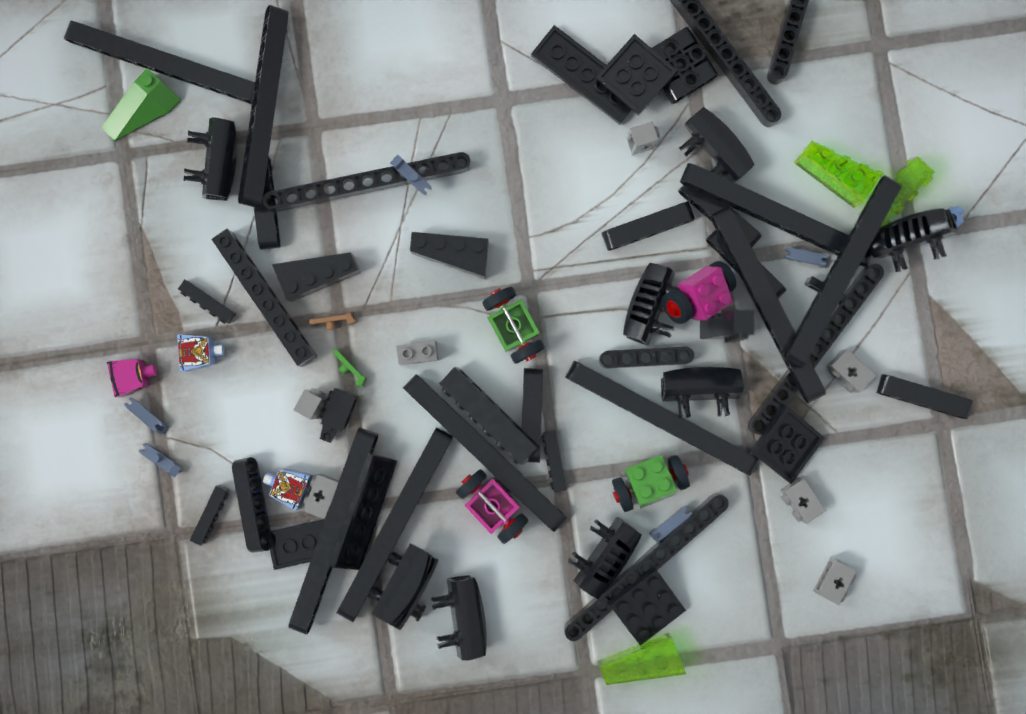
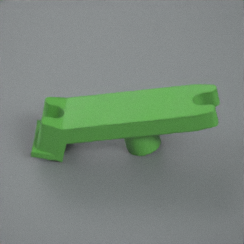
(348, 366)

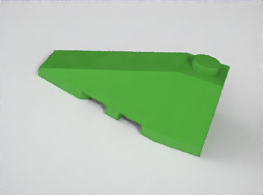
(140, 105)

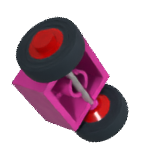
(701, 294)
(492, 506)

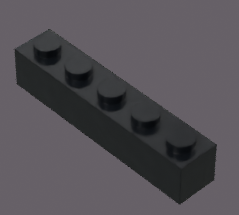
(206, 302)
(554, 461)
(210, 515)

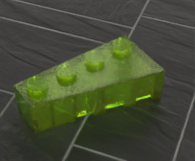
(838, 173)
(911, 178)
(649, 661)

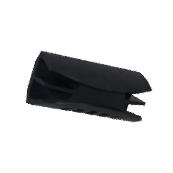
(719, 143)
(219, 160)
(913, 231)
(646, 304)
(702, 384)
(607, 558)
(404, 587)
(467, 618)

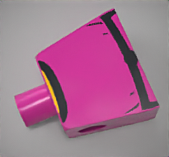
(129, 376)

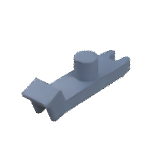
(410, 174)
(808, 257)
(146, 416)
(160, 460)
(670, 524)

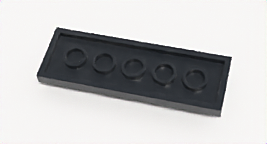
(579, 71)
(363, 512)

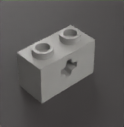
(642, 138)
(417, 353)
(860, 373)
(311, 403)
(312, 503)
(811, 505)
(827, 588)

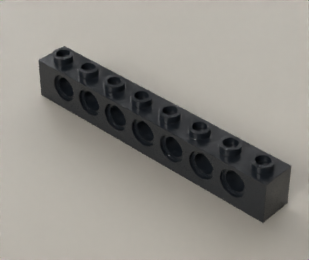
(264, 297)

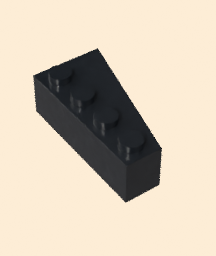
(457, 252)
(313, 274)
(730, 325)

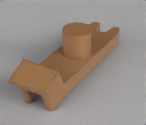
(330, 321)

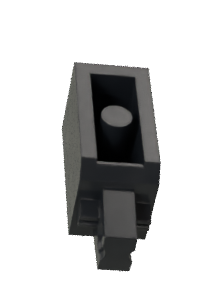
(337, 413)

